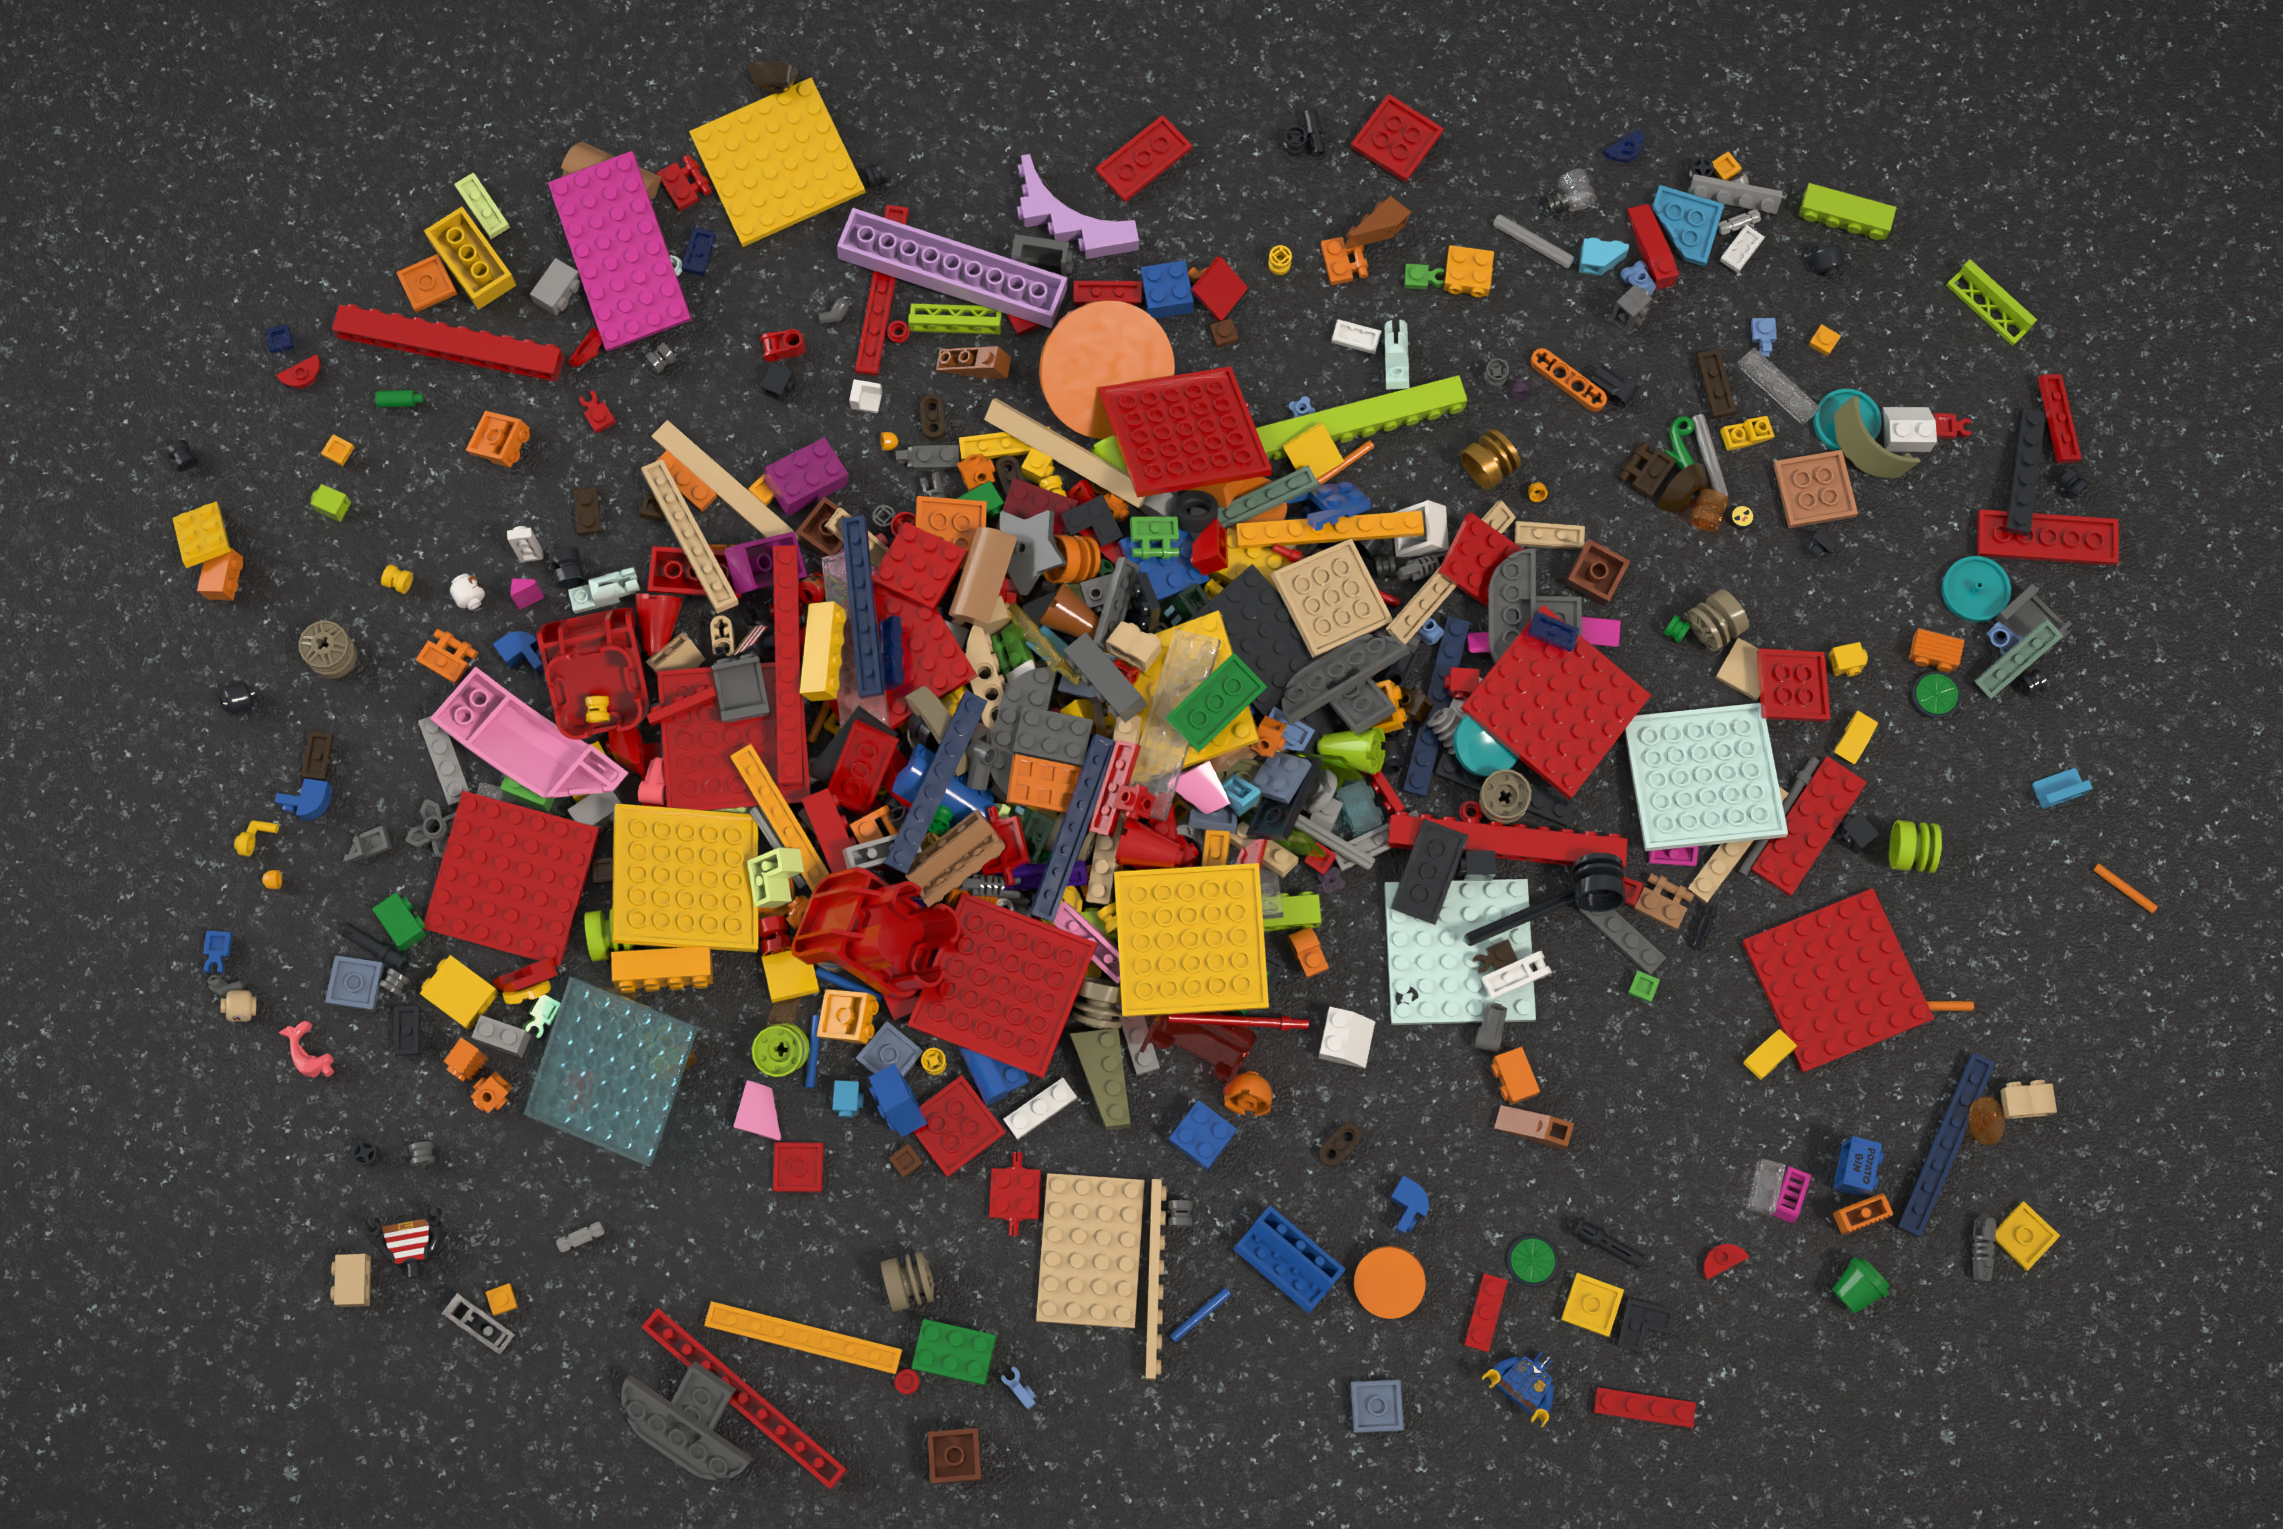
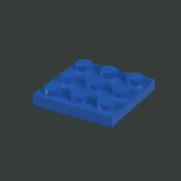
(1167, 575)

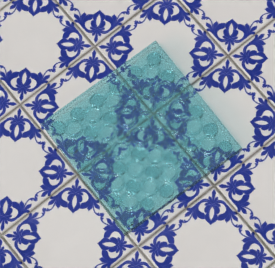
(611, 1070)

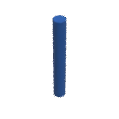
(846, 984)
(813, 1053)
(1200, 1315)

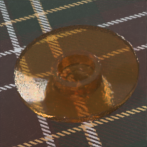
(1986, 1120)

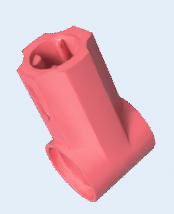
(653, 788)

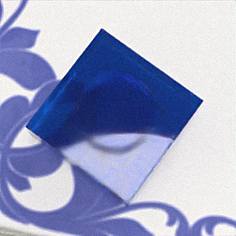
(279, 338)

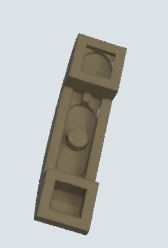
(937, 719)

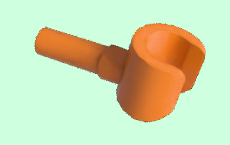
(1194, 274)

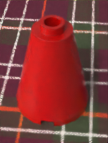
(656, 620)
(1146, 847)

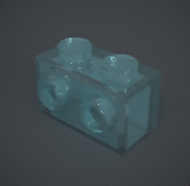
(1360, 808)

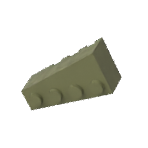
(1103, 1068)

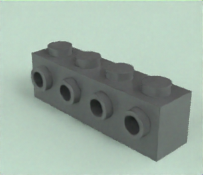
(1105, 678)

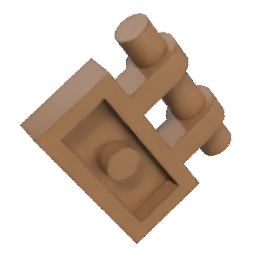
(1661, 908)

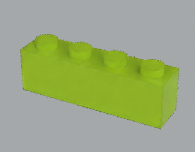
(1847, 212)

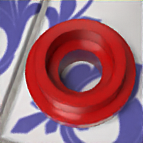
(898, 325)
(1470, 805)

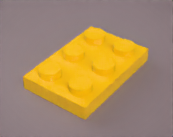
(201, 534)

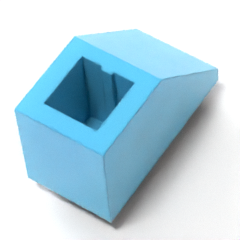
(1600, 255)

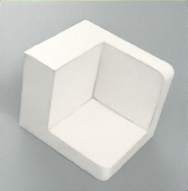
(865, 396)

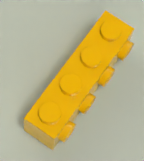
(822, 651)

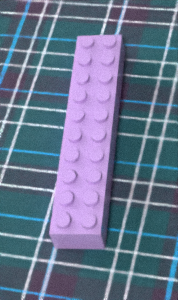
(952, 267)

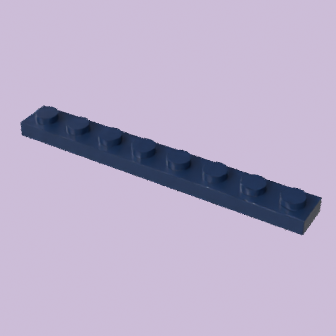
(862, 607)
(1427, 742)
(935, 782)
(1073, 829)
(1945, 1145)

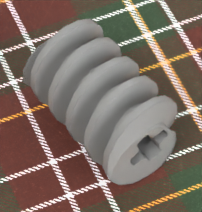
(1445, 723)

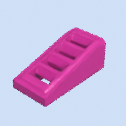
(1786, 1209)

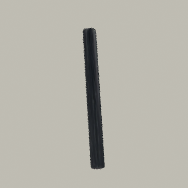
(1520, 917)

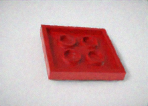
(1397, 138)
(1475, 556)
(919, 566)
(1793, 685)
(957, 1126)

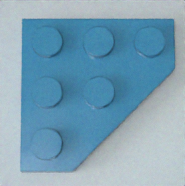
(1688, 222)

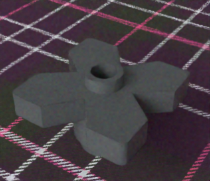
(425, 834)

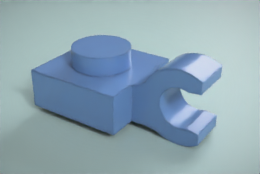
(1764, 333)
(1024, 1394)

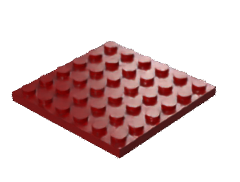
(1184, 431)
(929, 654)
(1556, 706)
(700, 746)
(511, 878)
(1837, 980)
(1004, 986)

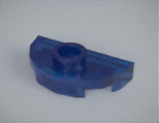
(1626, 148)

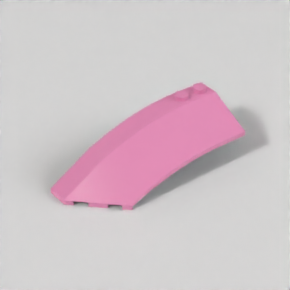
(523, 741)

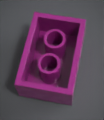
(806, 476)
(753, 562)

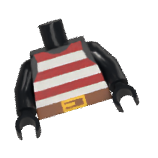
(758, 641)
(409, 1242)

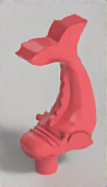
(306, 1064)

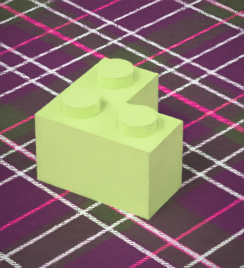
(770, 876)

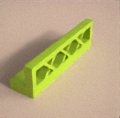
(1997, 296)
(956, 323)

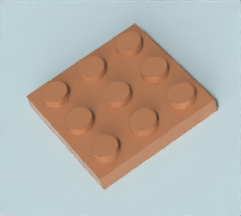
(1815, 489)

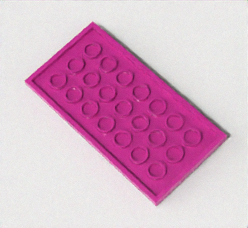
(619, 251)

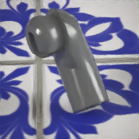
(837, 312)
(221, 987)

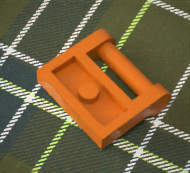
(866, 829)

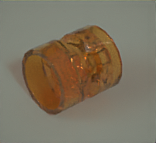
(1709, 510)

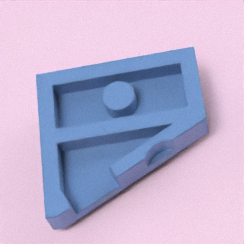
(1296, 735)

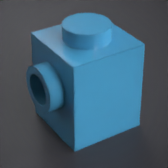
(847, 1098)

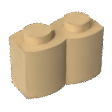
(1134, 646)
(2028, 1101)

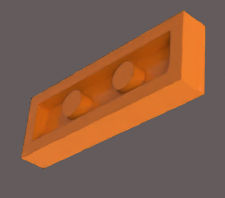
(688, 483)

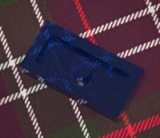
(699, 251)
(1553, 631)

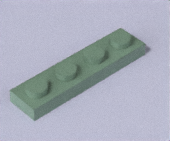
(2018, 658)

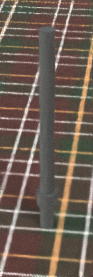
(1802, 779)

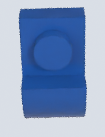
(518, 646)
(311, 803)
(1412, 1198)

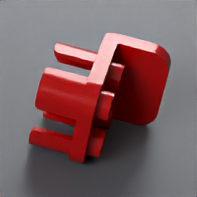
(594, 658)
(875, 931)

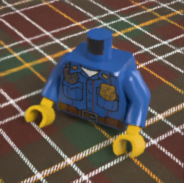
(1525, 1384)

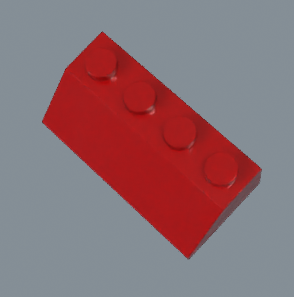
(674, 574)

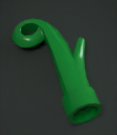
(1681, 453)

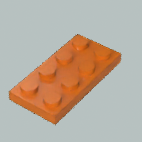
(1041, 783)

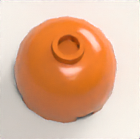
(1249, 1093)

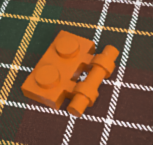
(1338, 264)
(441, 661)

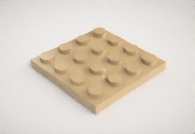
(1331, 597)

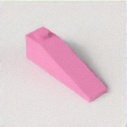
(1107, 951)

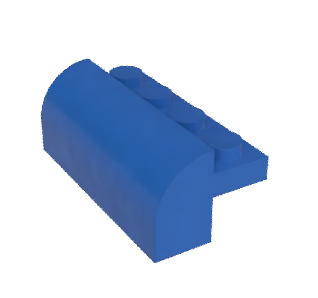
(957, 797)
(992, 1077)
(1289, 1259)

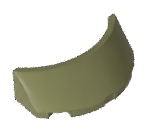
(1863, 449)

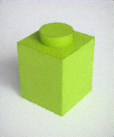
(330, 502)

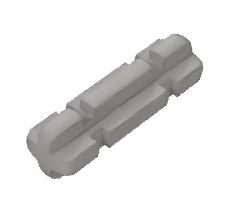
(1739, 222)
(580, 1236)

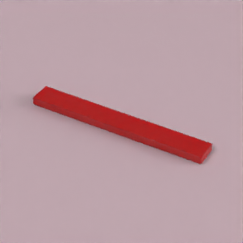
(878, 309)

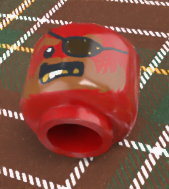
(812, 589)

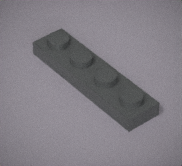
(1116, 600)
(1626, 939)

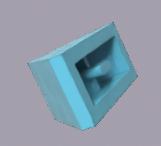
(1240, 794)

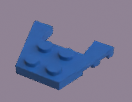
(1335, 502)

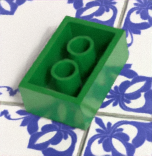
(954, 1352)

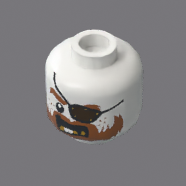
(467, 591)

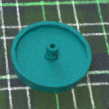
(1830, 404)
(1976, 589)
(1480, 750)

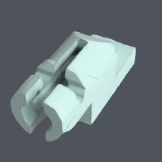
(1396, 357)
(604, 590)

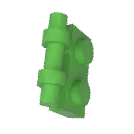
(1154, 530)
(1016, 647)

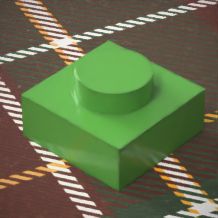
(1643, 986)

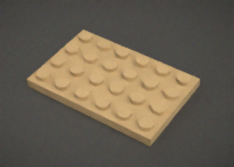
(1090, 1251)

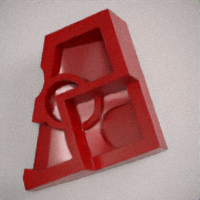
(526, 976)

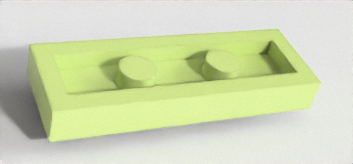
(482, 205)

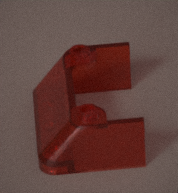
(1219, 1044)

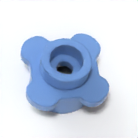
(1304, 403)

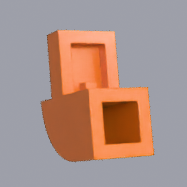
(1307, 951)

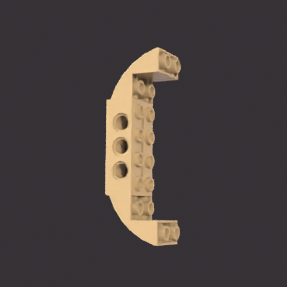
(986, 664)

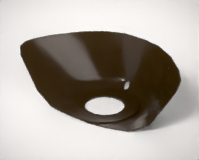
(771, 74)
(1678, 493)

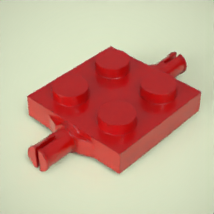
(1015, 849)
(1015, 1194)

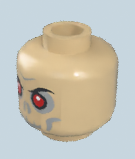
(239, 1005)

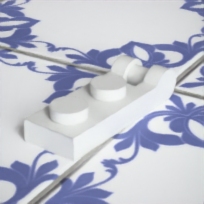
(1515, 975)

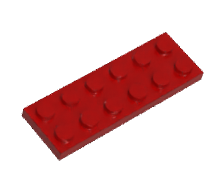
(2051, 538)
(1809, 826)

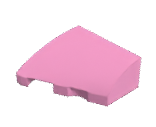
(1202, 788)
(758, 1112)

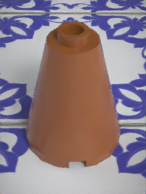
(1069, 614)

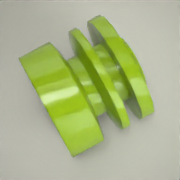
(1918, 847)
(599, 936)
(771, 1059)

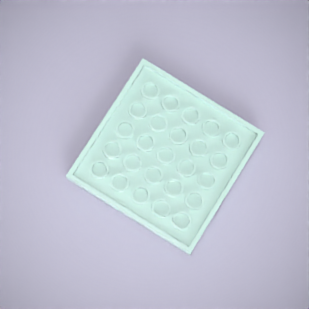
(1704, 777)
(1440, 961)

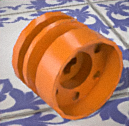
(1081, 557)

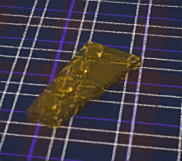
(1043, 645)

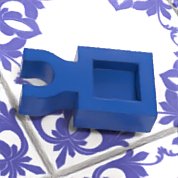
(216, 947)

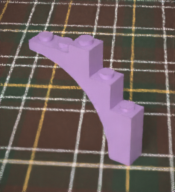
(1094, 236)

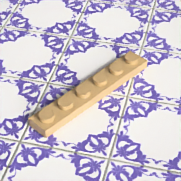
(1720, 866)

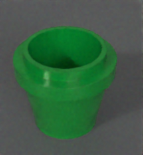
(1860, 1285)

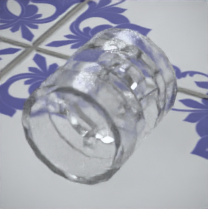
(1577, 188)

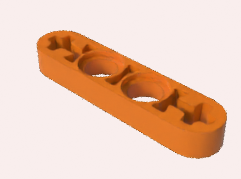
(1571, 377)

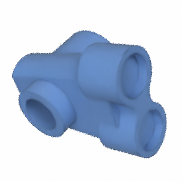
(1639, 275)
(1430, 632)
(2006, 643)

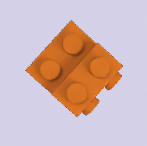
(498, 439)

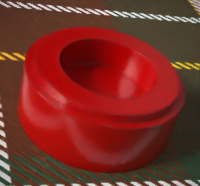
(907, 1381)

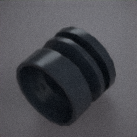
(1599, 882)

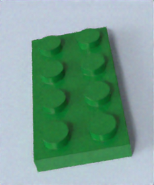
(1215, 703)

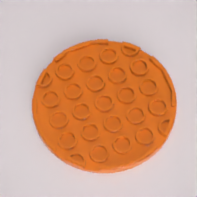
(1095, 349)

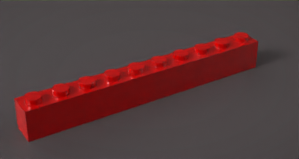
(448, 343)
(788, 665)
(833, 840)
(1512, 842)
(748, 1400)

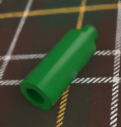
(398, 398)

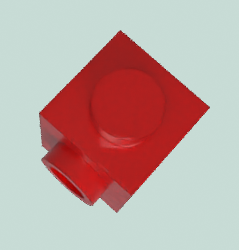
(1461, 682)

